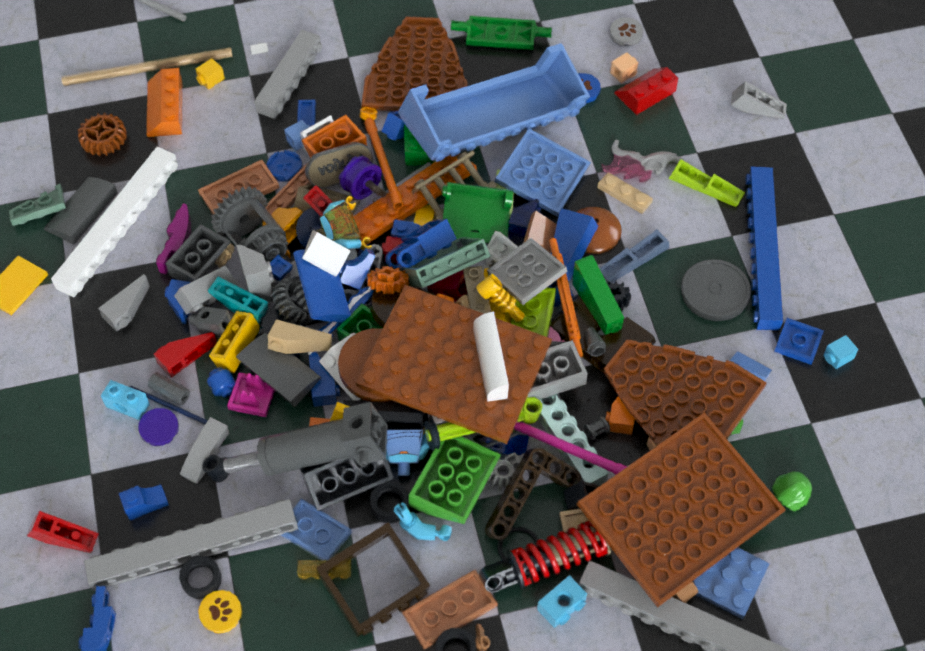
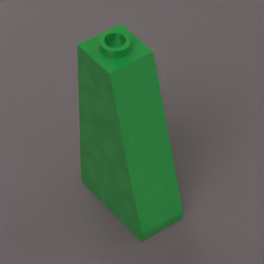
(597, 295)

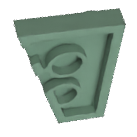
(39, 208)

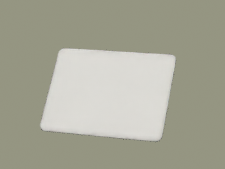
(259, 48)

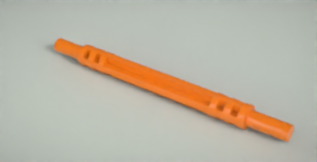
(566, 301)

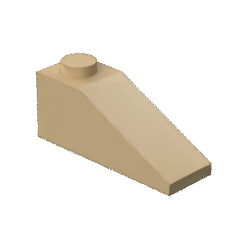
(297, 339)

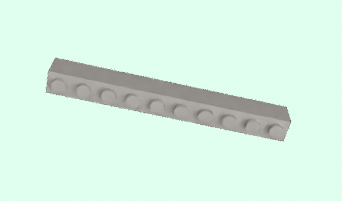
(183, 545)
(672, 616)

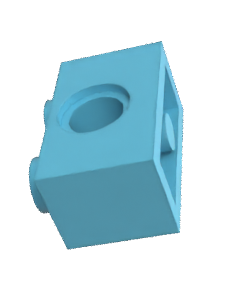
(125, 400)
(568, 591)

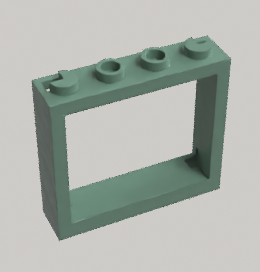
(447, 262)

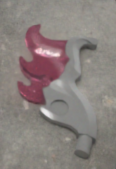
(637, 165)

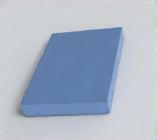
(317, 531)

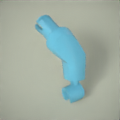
(412, 524)

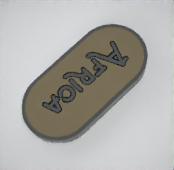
(327, 165)

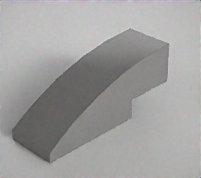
(206, 444)

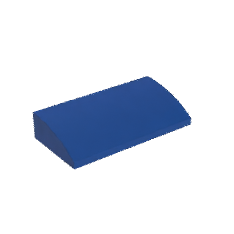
(322, 292)

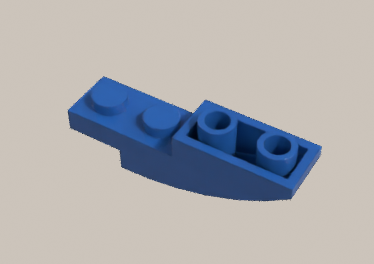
(101, 623)

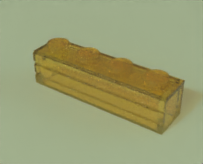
(307, 569)

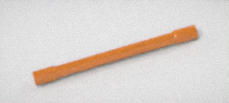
(395, 196)

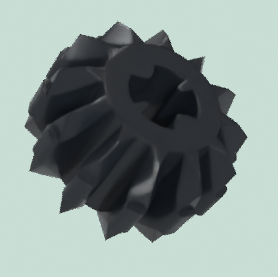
(620, 294)

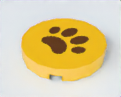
(220, 611)

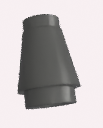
(594, 342)

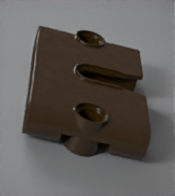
(613, 341)

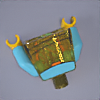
(341, 226)

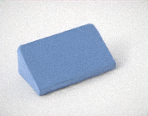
(751, 365)

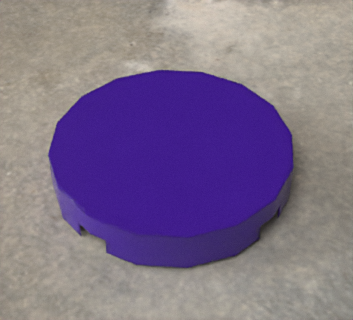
(158, 426)

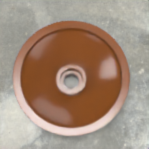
(608, 230)

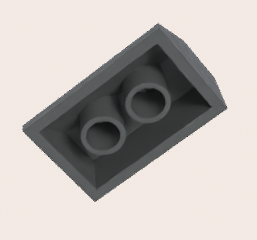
(196, 254)

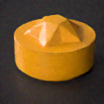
(367, 112)

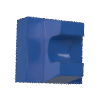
(280, 268)

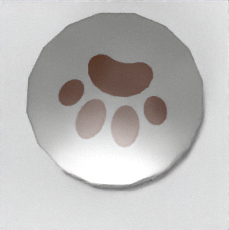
(626, 31)

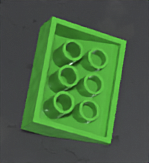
(453, 479)

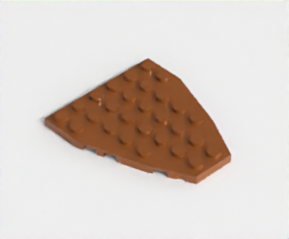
(412, 58)
(674, 386)

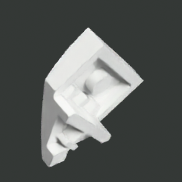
(498, 248)

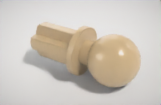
(225, 256)

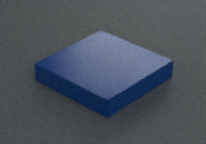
(799, 341)

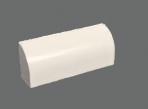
(490, 357)

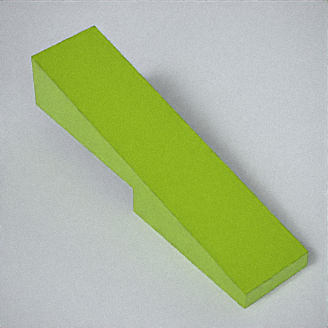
(711, 186)

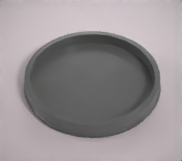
(715, 290)

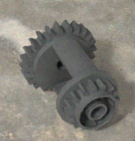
(241, 215)

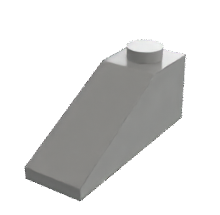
(755, 101)
(124, 305)

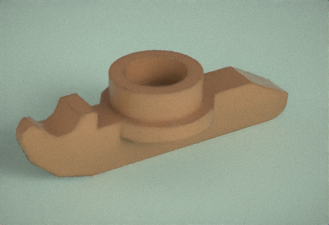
(482, 641)

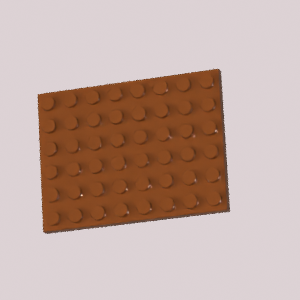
(433, 364)
(680, 509)

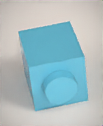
(840, 352)

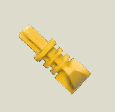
(493, 288)

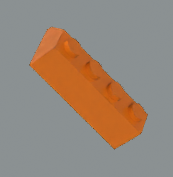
(164, 103)

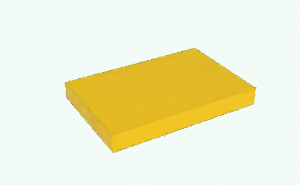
(18, 283)

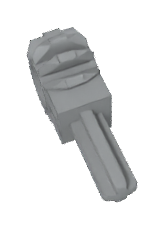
(509, 466)

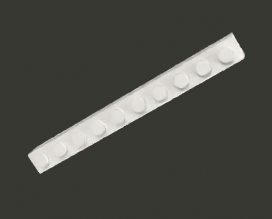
(114, 222)

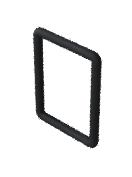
(477, 439)

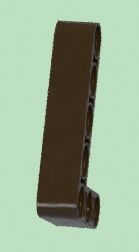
(525, 487)

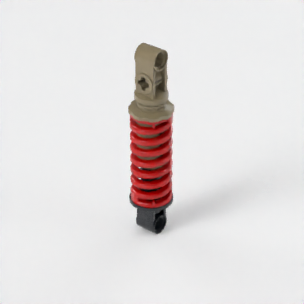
(553, 552)

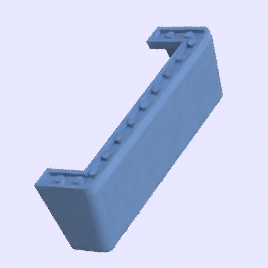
(495, 106)

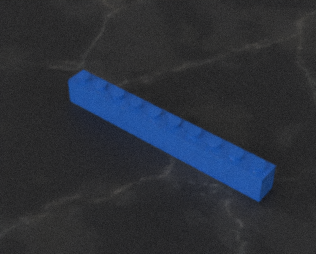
(764, 249)

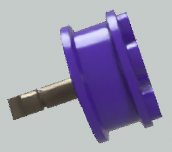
(361, 178)

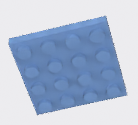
(542, 172)

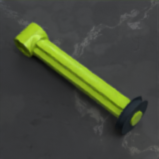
(437, 433)

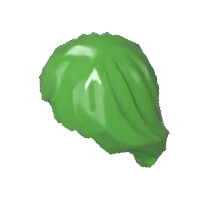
(792, 490)

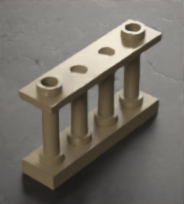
(462, 159)
(473, 277)

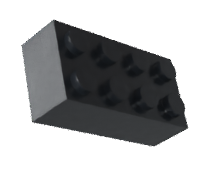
(343, 479)

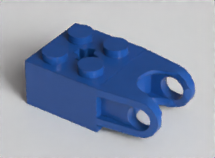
(422, 244)

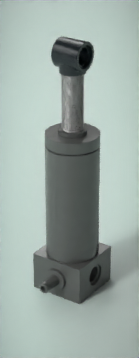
(356, 435)

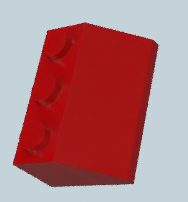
(648, 89)

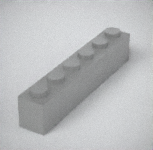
(288, 74)

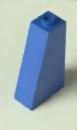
(573, 237)

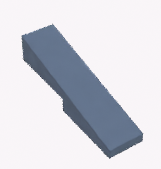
(631, 259)

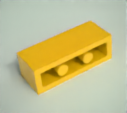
(237, 335)

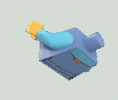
(406, 448)

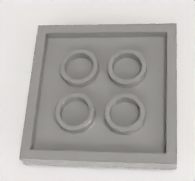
(527, 271)

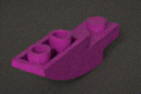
(178, 233)

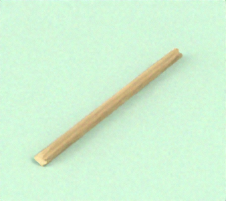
(147, 66)

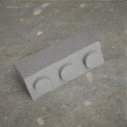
(195, 294)

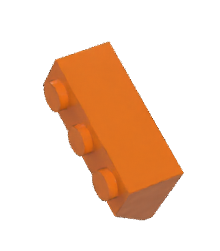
(334, 135)

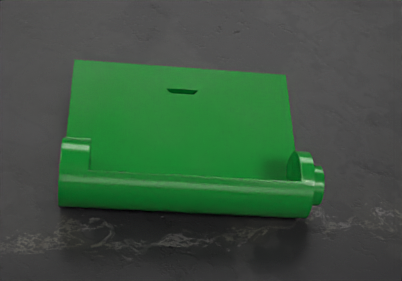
(476, 210)

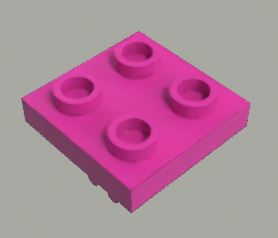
(251, 395)

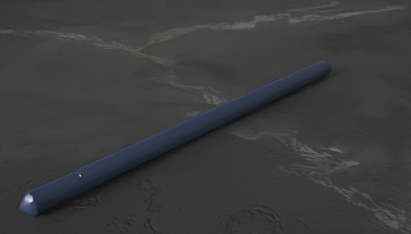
(173, 407)

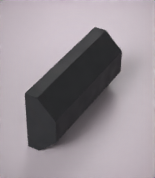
(396, 414)

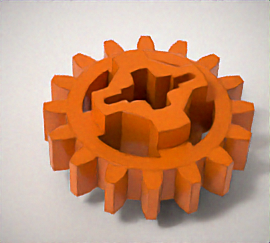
(387, 280)

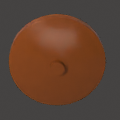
(352, 360)

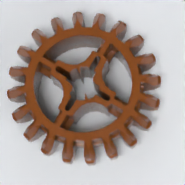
(102, 134)

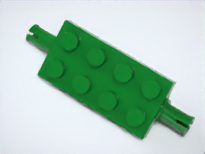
(501, 32)

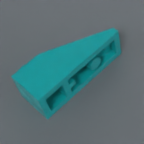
(238, 299)

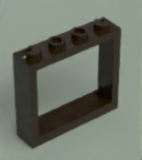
(354, 550)

